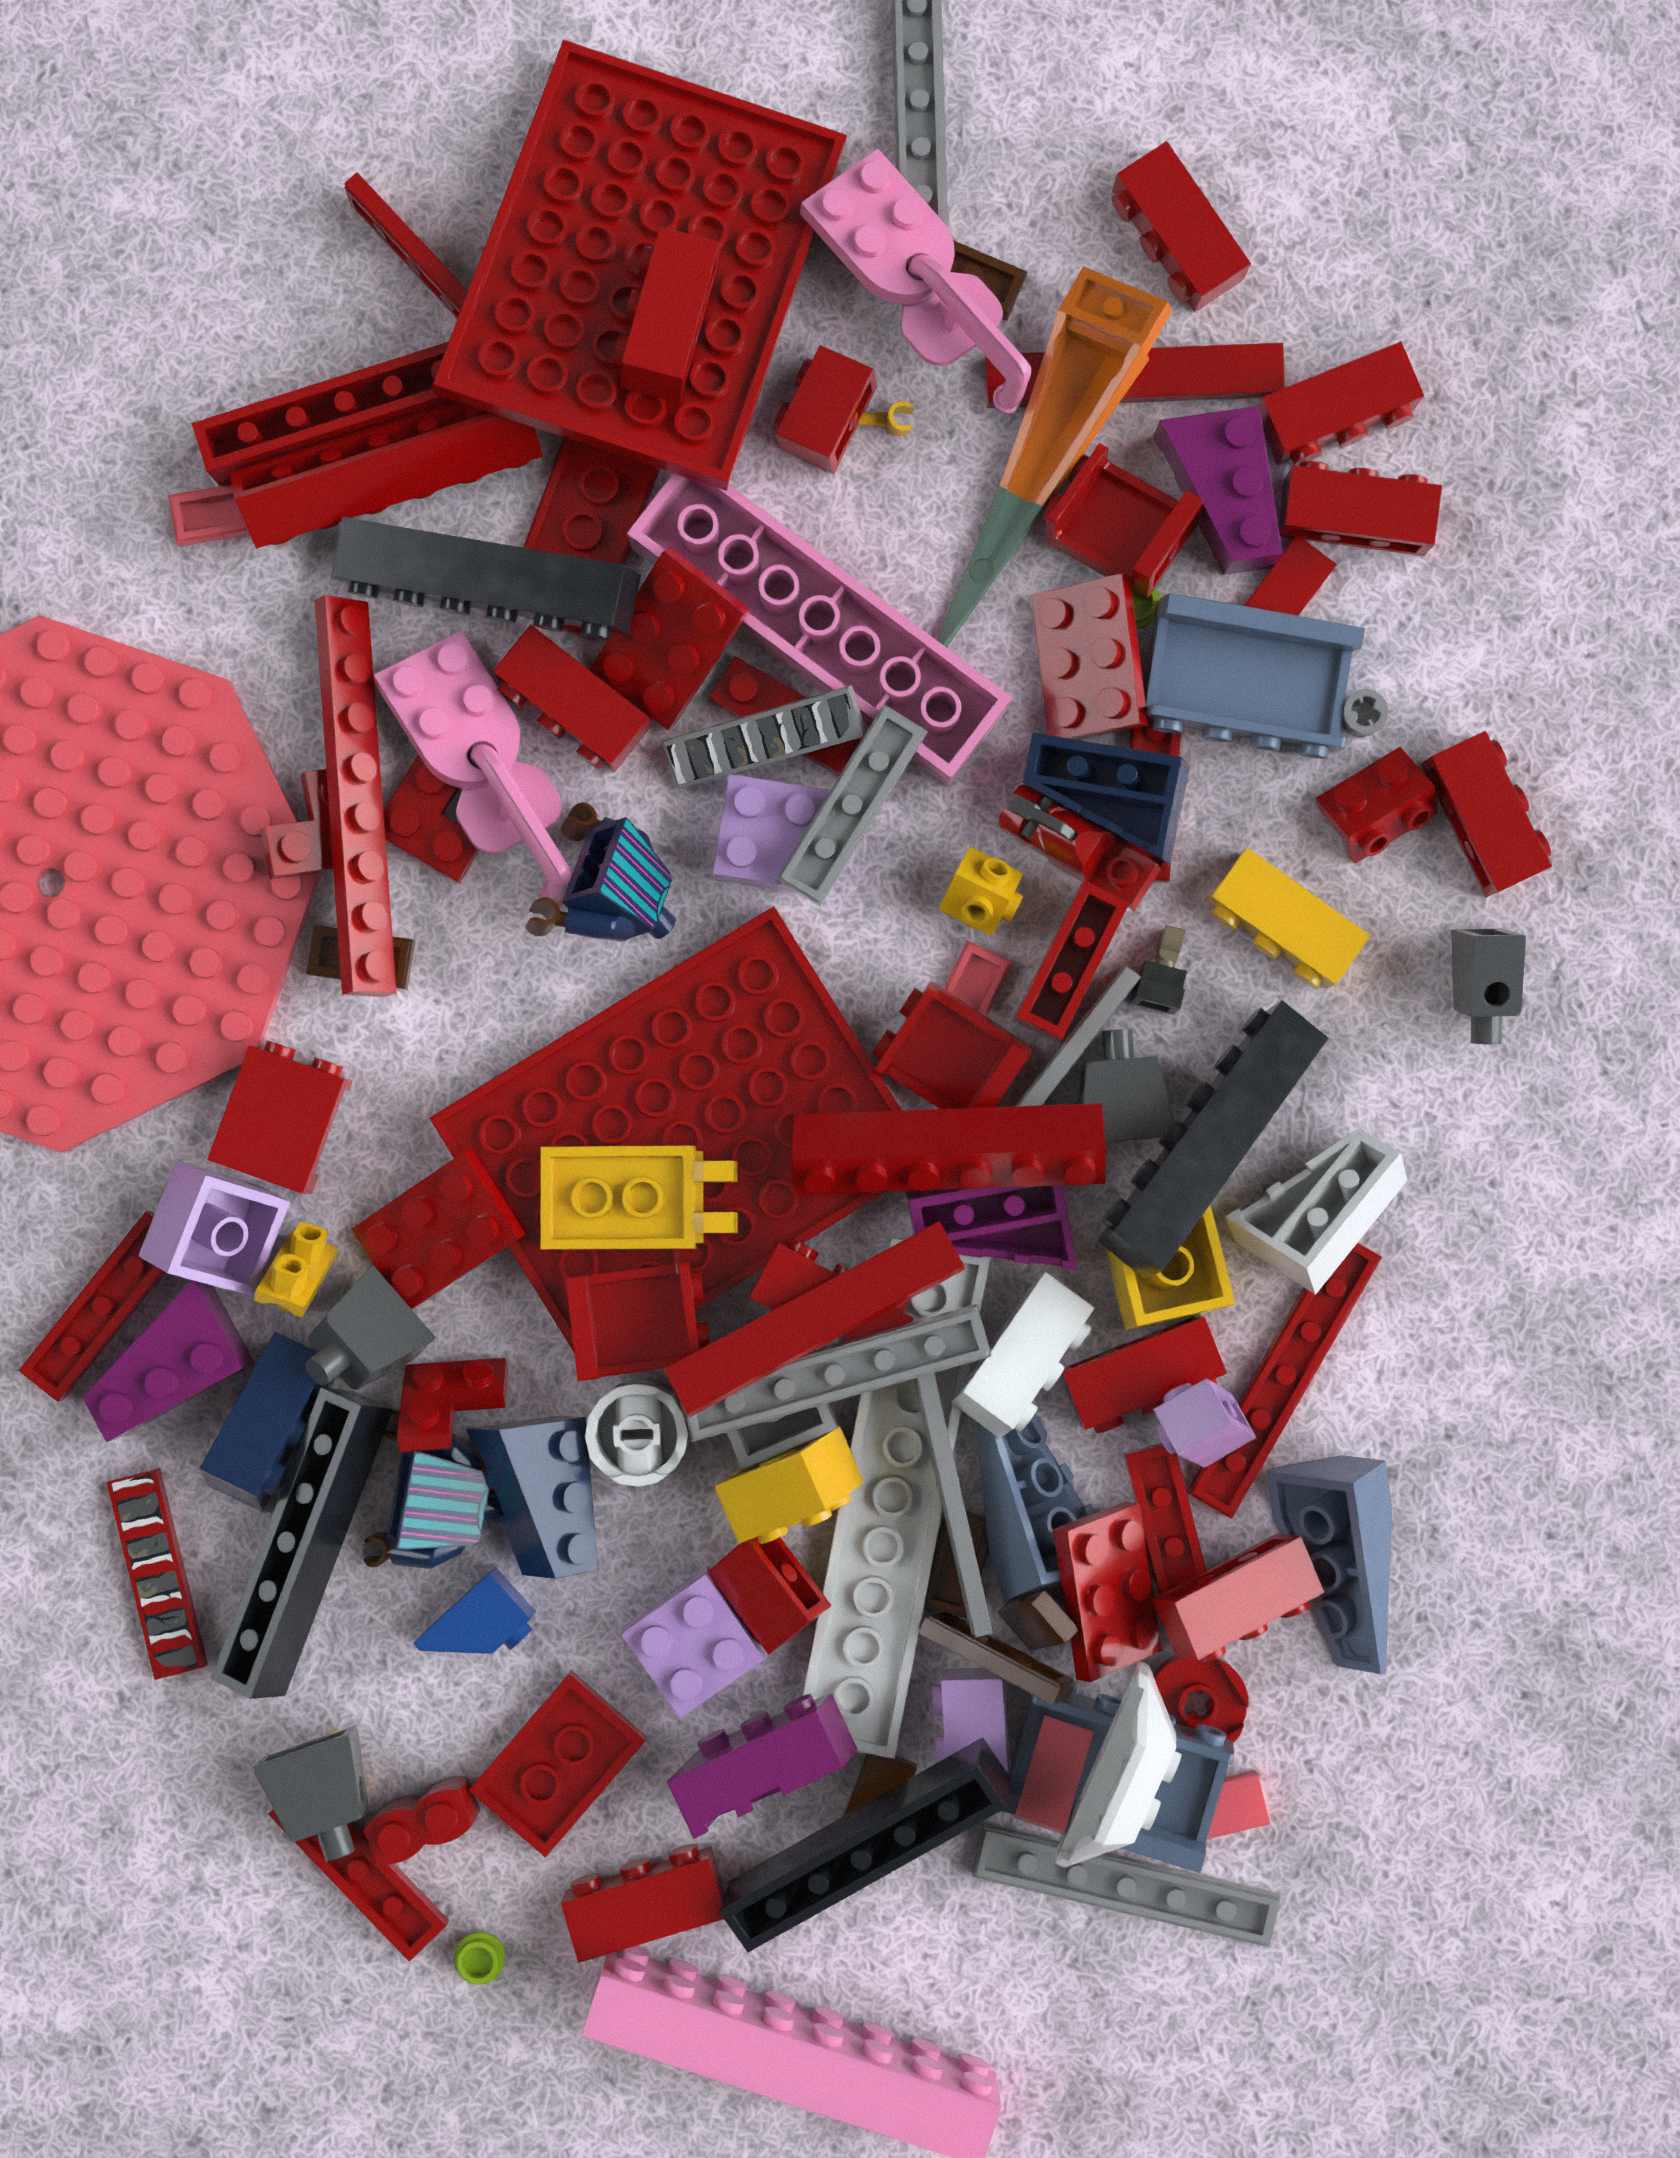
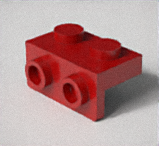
(1379, 804)

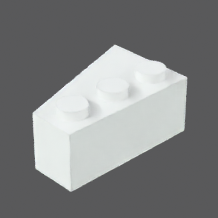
(1322, 1211)

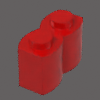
(412, 1821)

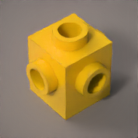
(982, 892)

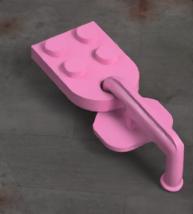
(881, 229)
(455, 710)

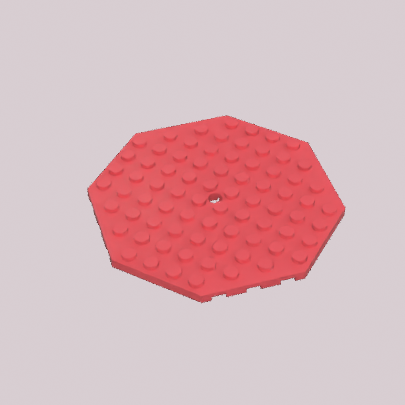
(167, 917)

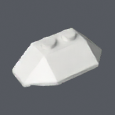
(1124, 1775)

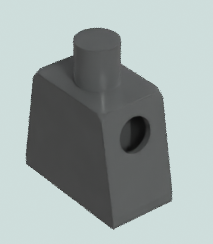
(1482, 960)
(1129, 1090)
(366, 1335)
(318, 1789)

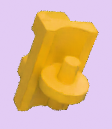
(298, 1270)

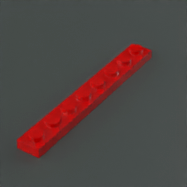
(355, 797)

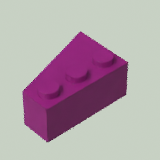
(1227, 466)
(1000, 1222)
(170, 1363)
(761, 1760)

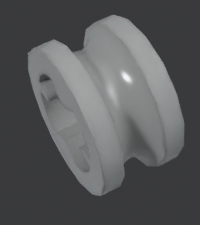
(1378, 708)

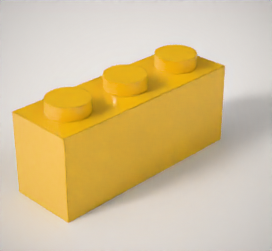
(1286, 920)

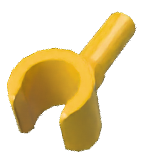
(886, 419)

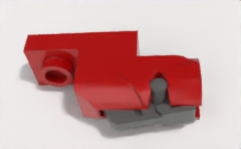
(1078, 845)

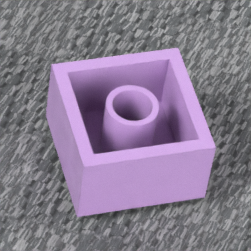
(762, 828)
(214, 1229)
(692, 1643)

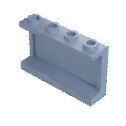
(1249, 674)
(1186, 1802)

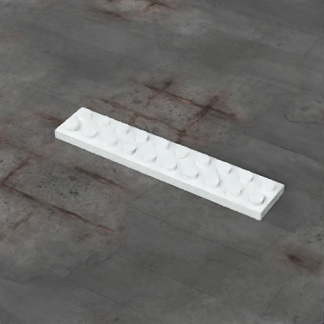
(887, 1542)

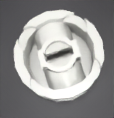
(637, 1433)

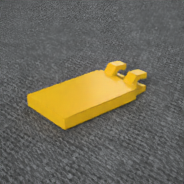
(629, 1197)

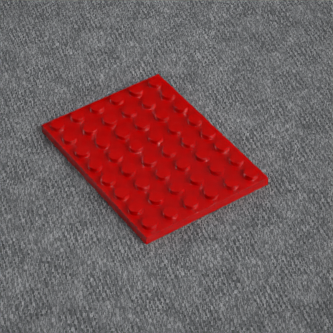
(594, 182)
(691, 1059)

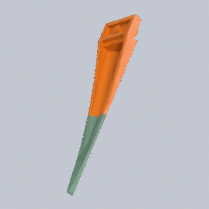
(1086, 370)

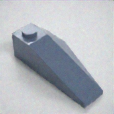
(1023, 1503)
(1345, 1522)

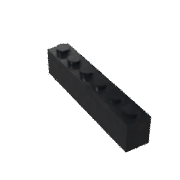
(487, 577)
(1211, 1139)
(301, 1543)
(866, 1844)

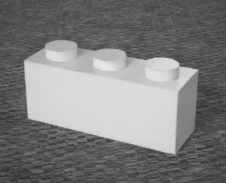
(1025, 1357)

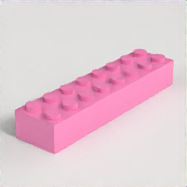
(824, 619)
(794, 2053)

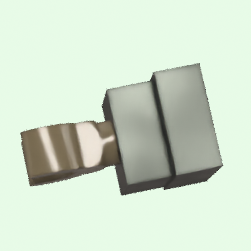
(1160, 982)

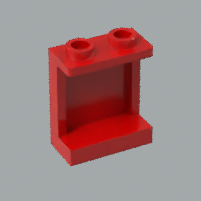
(1120, 522)
(950, 1052)
(279, 1117)
(635, 1319)

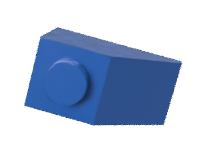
(481, 1619)

